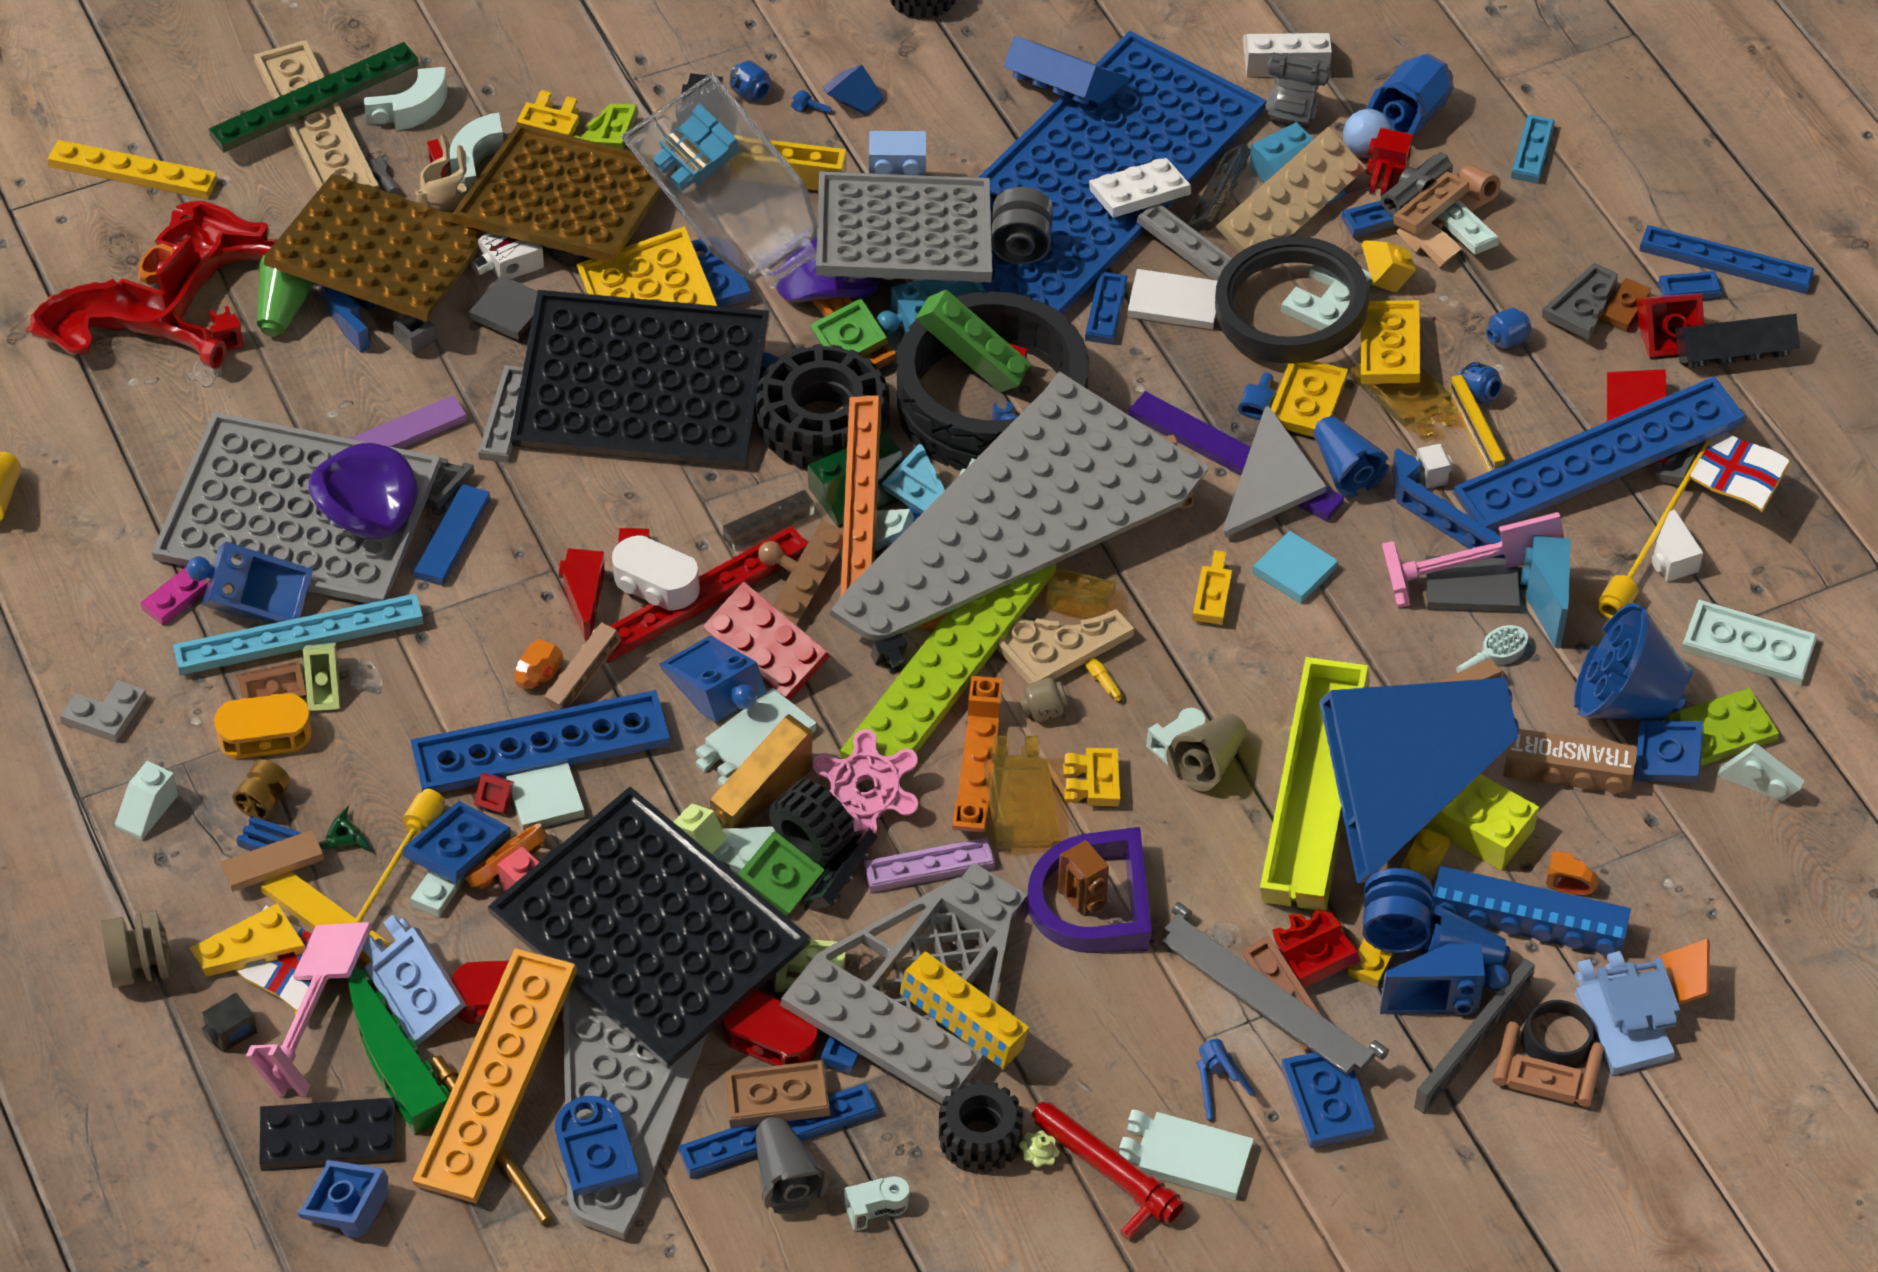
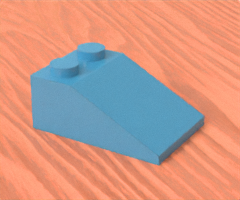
(1277, 150)
(1548, 583)

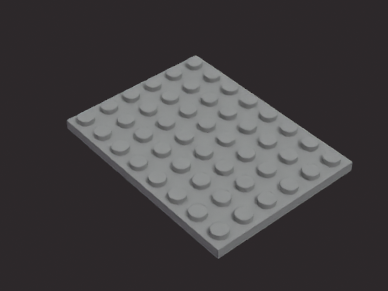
(255, 493)

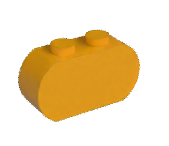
(263, 726)

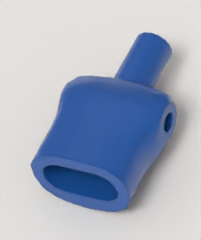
(1257, 397)

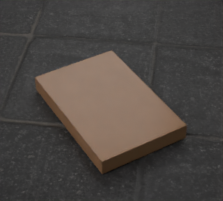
(777, 1091)

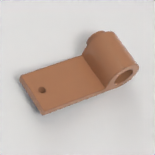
(1483, 189)

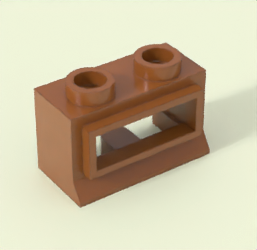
(1089, 888)

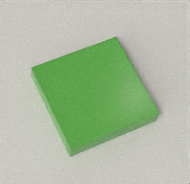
(851, 328)
(780, 873)

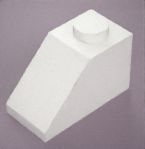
(1676, 550)

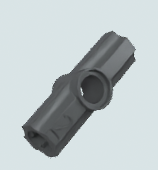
(1414, 181)

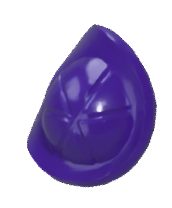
(806, 286)
(365, 490)

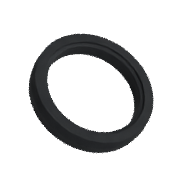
(1291, 348)

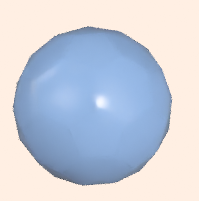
(1362, 128)

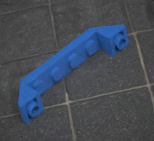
(1434, 509)

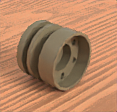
(135, 949)

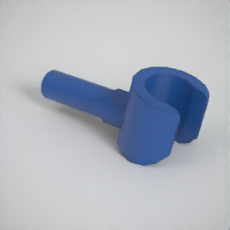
(803, 99)

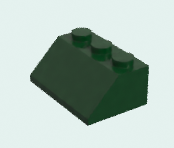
(828, 478)

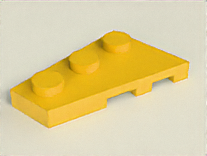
(250, 940)

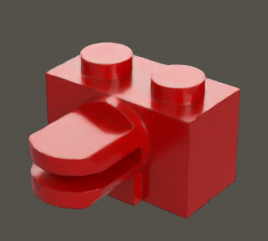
(1390, 158)

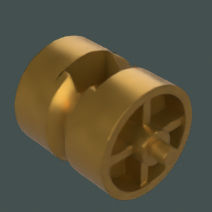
(264, 785)

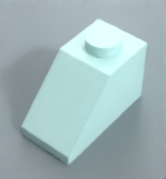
(146, 800)

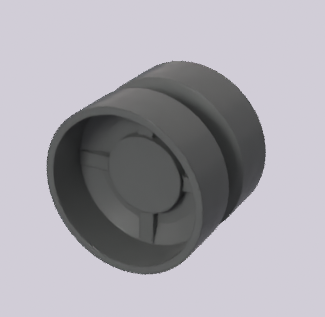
(1021, 225)

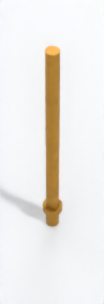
(448, 1078)

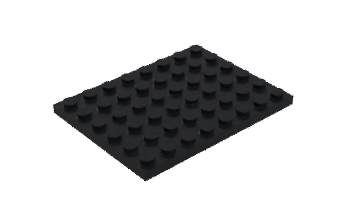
(641, 378)
(652, 925)

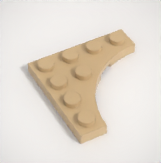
(1051, 649)

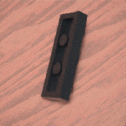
(840, 870)

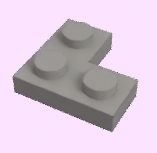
(106, 718)

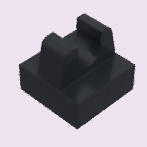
(890, 652)

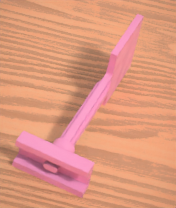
(1513, 545)
(328, 955)

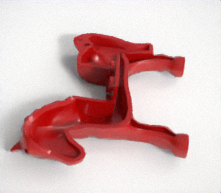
(202, 242)

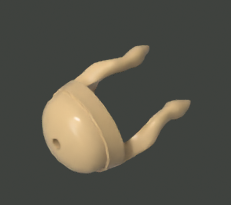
(445, 192)

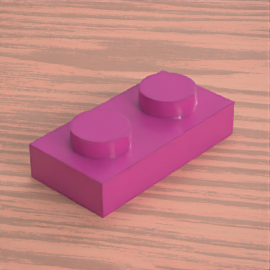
(173, 597)

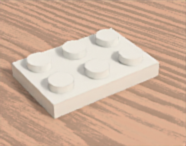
(1139, 187)

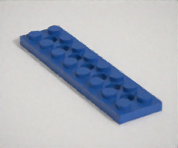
(550, 726)

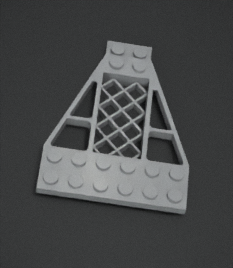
(887, 1027)

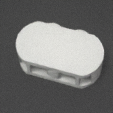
(655, 573)

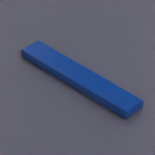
(1727, 259)
(740, 1142)

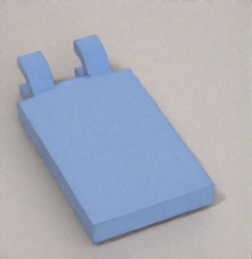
(412, 980)
(1621, 1051)

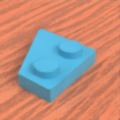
(915, 481)

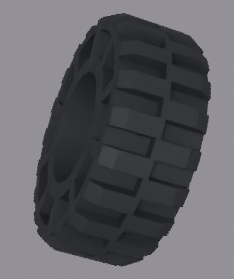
(808, 377)

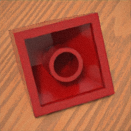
(1661, 315)

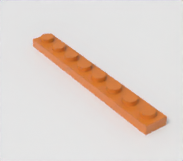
(860, 488)

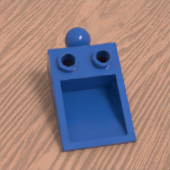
(261, 585)
(715, 678)
(1441, 982)

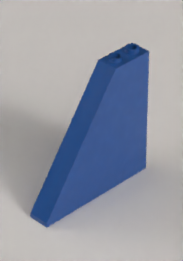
(1408, 755)

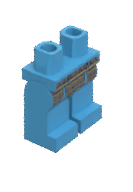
(696, 149)

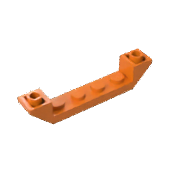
(982, 727)

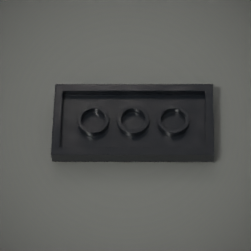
(326, 1131)

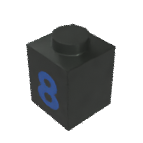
(228, 1022)

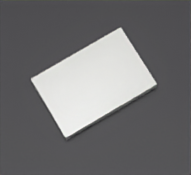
(1173, 299)

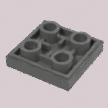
(506, 307)

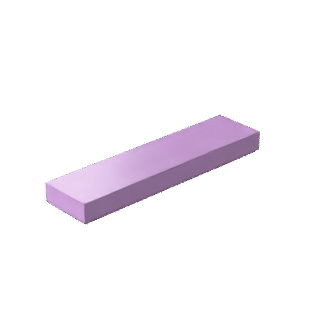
(927, 864)

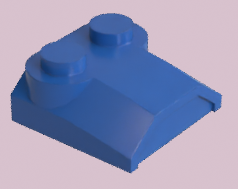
(347, 1197)

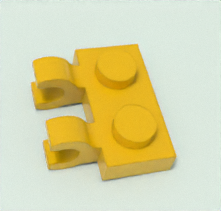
(545, 117)
(1101, 780)

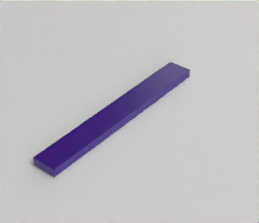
(1214, 444)

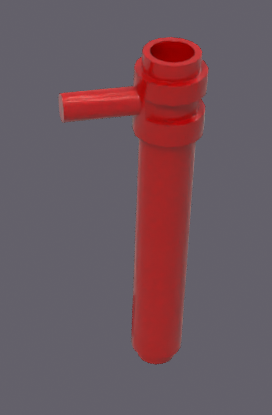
(1147, 1191)

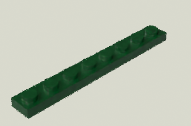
(313, 97)

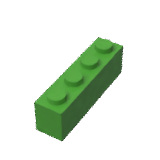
(973, 341)

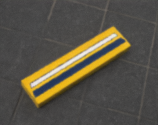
(1475, 424)

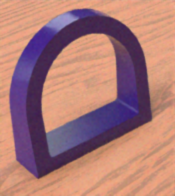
(1098, 939)

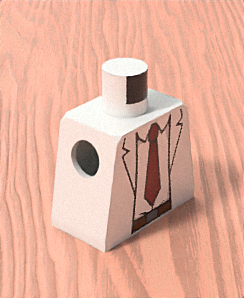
(507, 256)

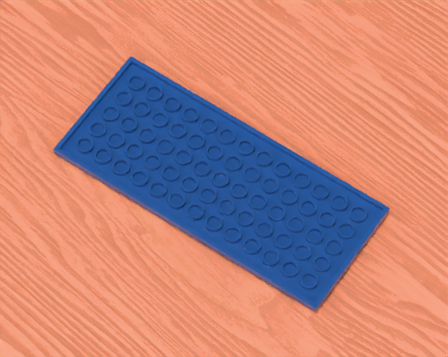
(1159, 113)

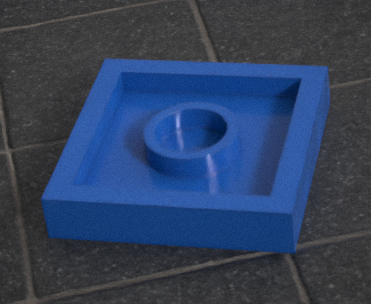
(1669, 751)

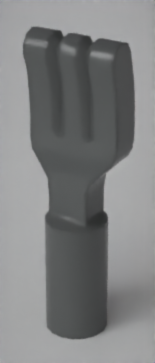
(380, 170)

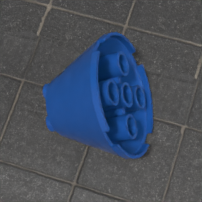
(1631, 671)

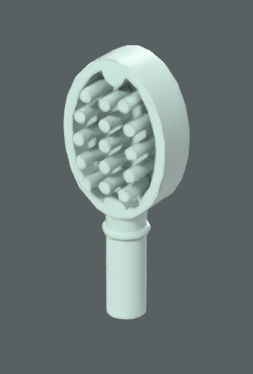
(1501, 645)

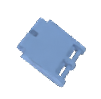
(1639, 997)

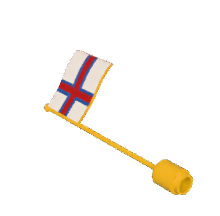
(1724, 467)
(277, 975)

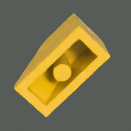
(1388, 264)

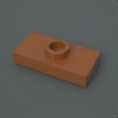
(1623, 306)

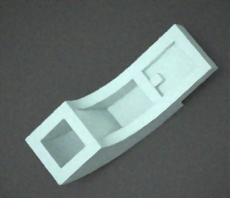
(412, 106)
(478, 140)

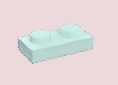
(435, 893)

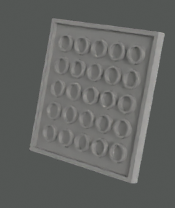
(904, 227)

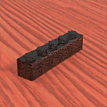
(768, 519)

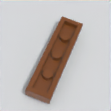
(1269, 962)

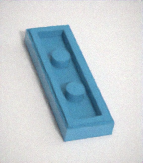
(1533, 149)

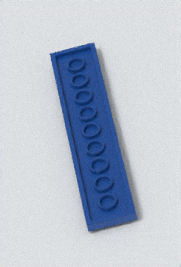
(1599, 454)

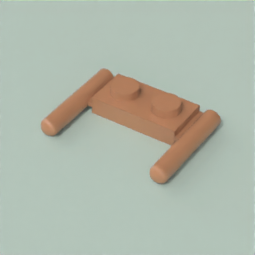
(1544, 1077)

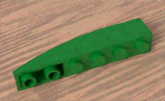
(395, 1057)

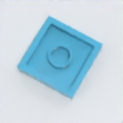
(1295, 567)

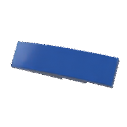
(346, 316)

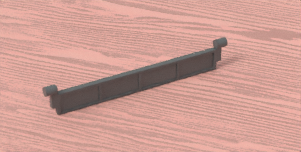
(1267, 996)

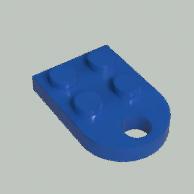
(725, 283)
(594, 1149)

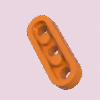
(483, 873)

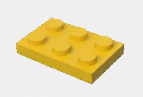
(1308, 395)

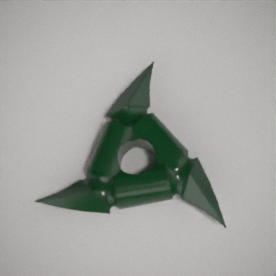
(341, 824)

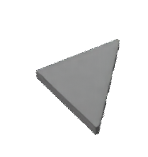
(1272, 478)

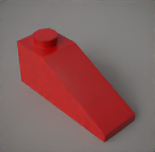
(583, 582)

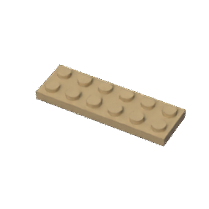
(1293, 193)

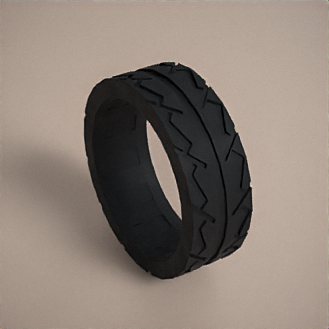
(1020, 322)

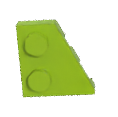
(611, 124)

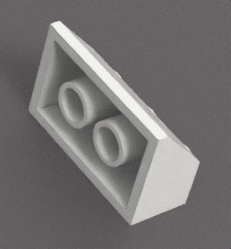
(1304, 45)

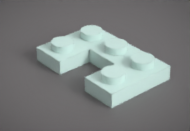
(1320, 311)

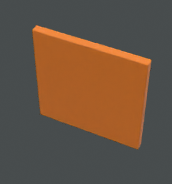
(1688, 970)

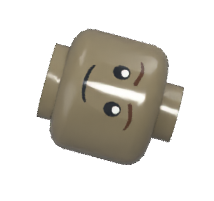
(1044, 699)

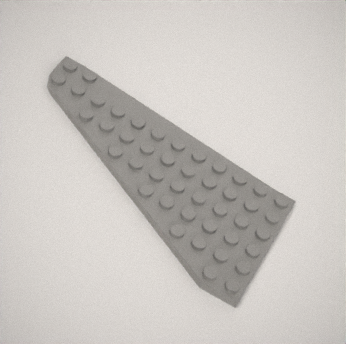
(1038, 494)
(613, 1066)

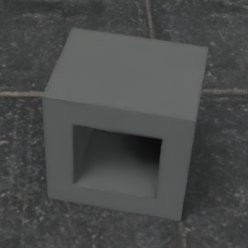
(414, 333)

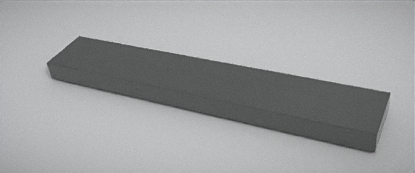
(1474, 1036)

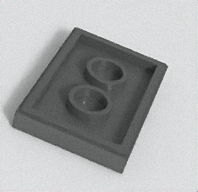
(1474, 587)

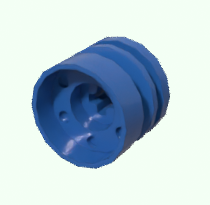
(1397, 910)

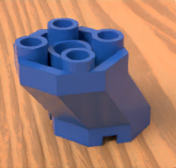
(1414, 93)

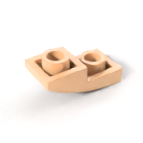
(1433, 241)

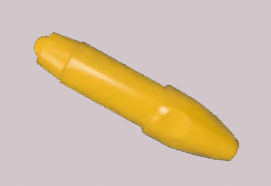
(1100, 673)

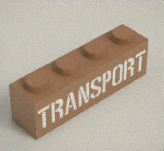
(1571, 761)

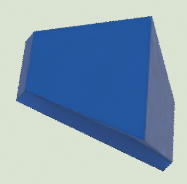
(855, 89)

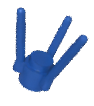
(1217, 1060)

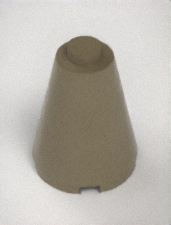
(1206, 751)

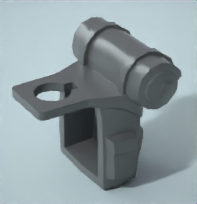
(1295, 88)

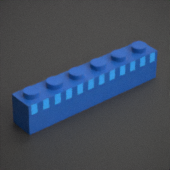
(1532, 911)

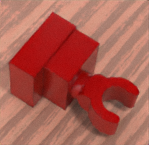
(226, 329)

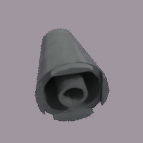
(786, 1168)

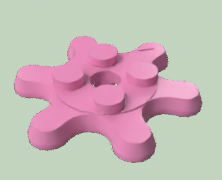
(868, 764)

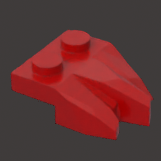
(1315, 947)

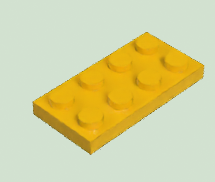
(1391, 343)

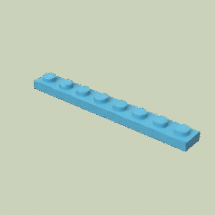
(296, 633)

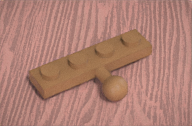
(805, 573)

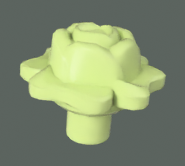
(1039, 1149)

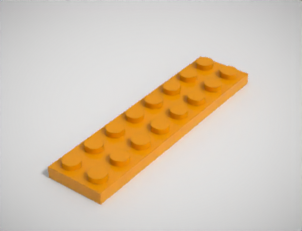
(495, 1076)

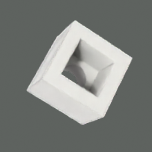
(1434, 466)

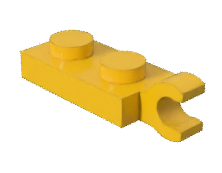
(1212, 591)

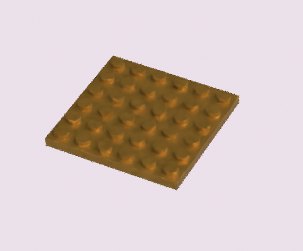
(560, 194)
(376, 247)

